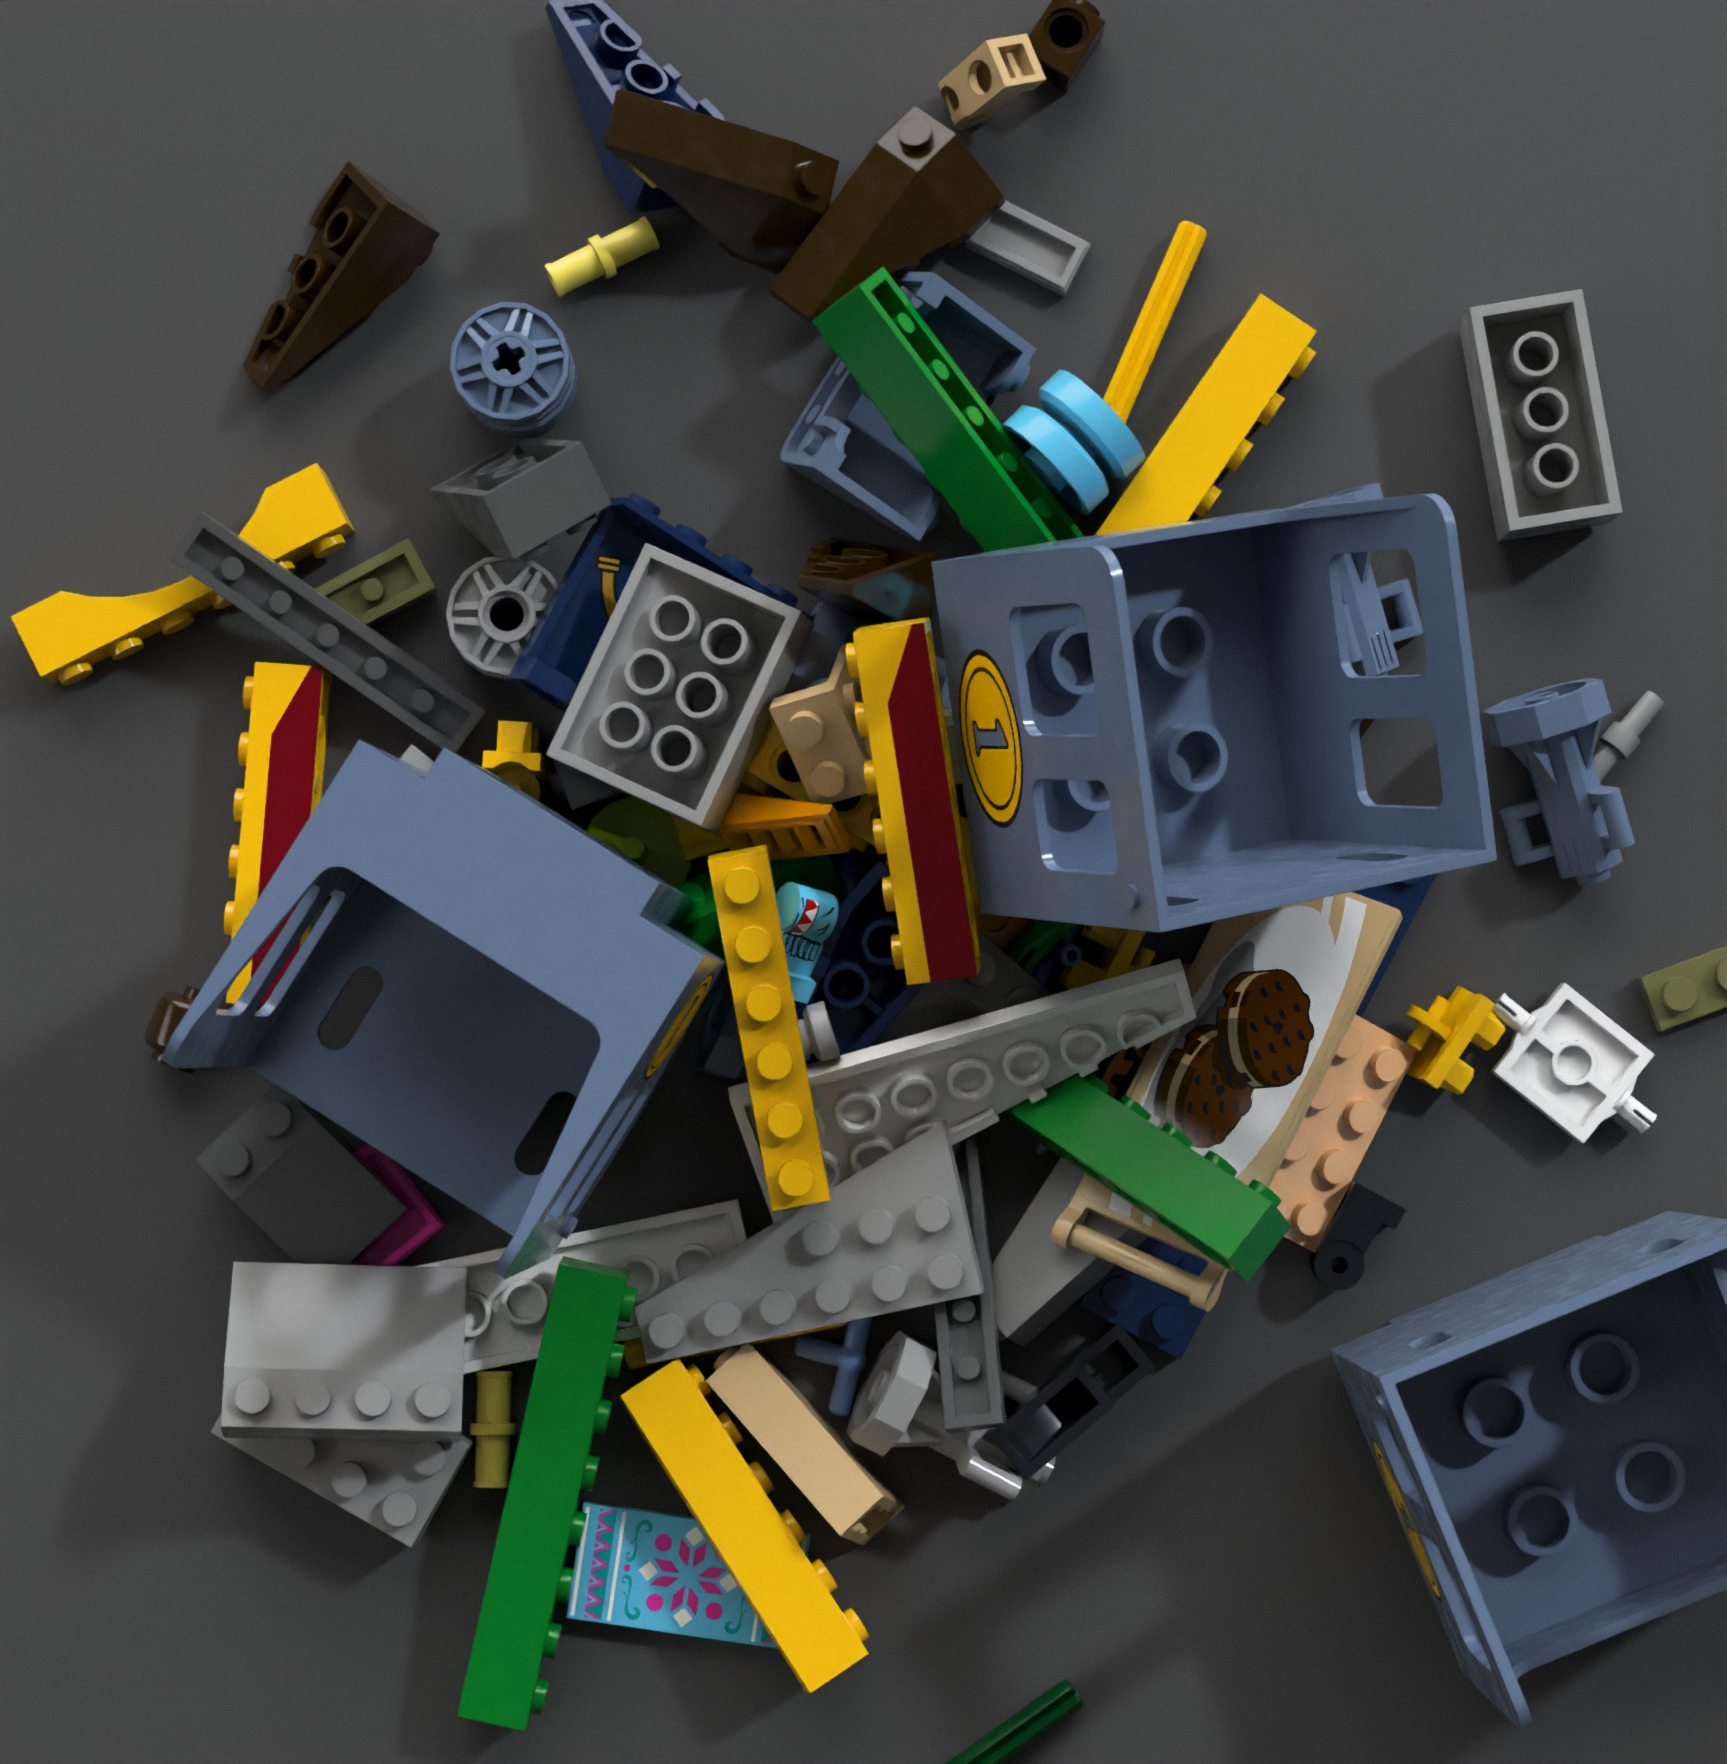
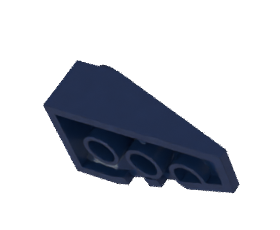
(607, 57)
(858, 969)

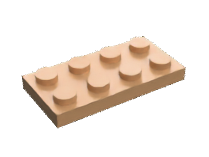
(1339, 1128)

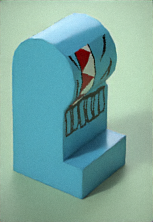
(806, 922)

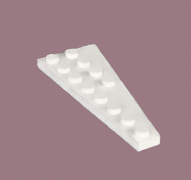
(973, 1068)

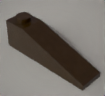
(737, 182)
(898, 206)
(358, 258)
(870, 580)

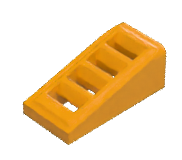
(784, 827)

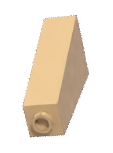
(803, 1444)

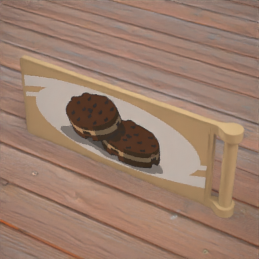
(1239, 1078)

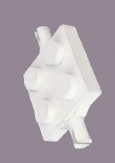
(1572, 1063)

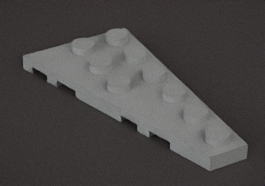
(878, 1247)

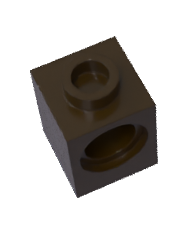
(1064, 64)

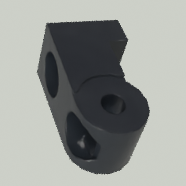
(1341, 1250)

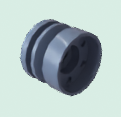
(520, 402)

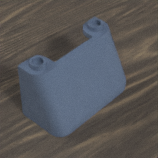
(850, 444)

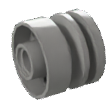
(479, 594)

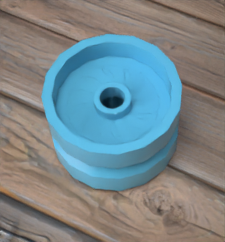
(1074, 441)

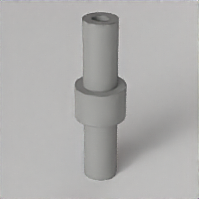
(1622, 737)

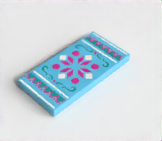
(658, 1577)

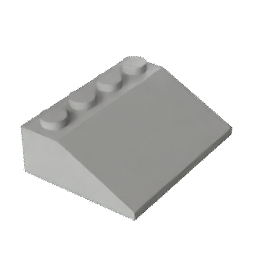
(681, 688)
(344, 1352)

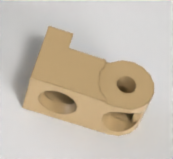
(990, 79)

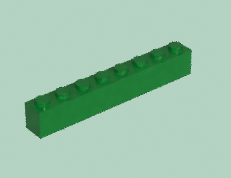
(545, 1493)

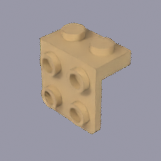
(823, 735)

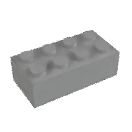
(1540, 415)
(379, 1481)

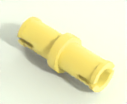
(602, 256)
(493, 1429)

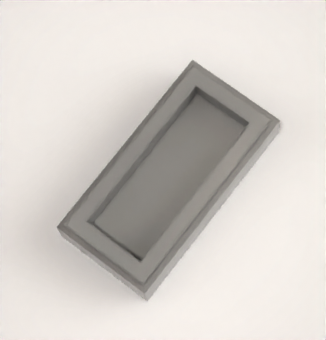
(1030, 247)

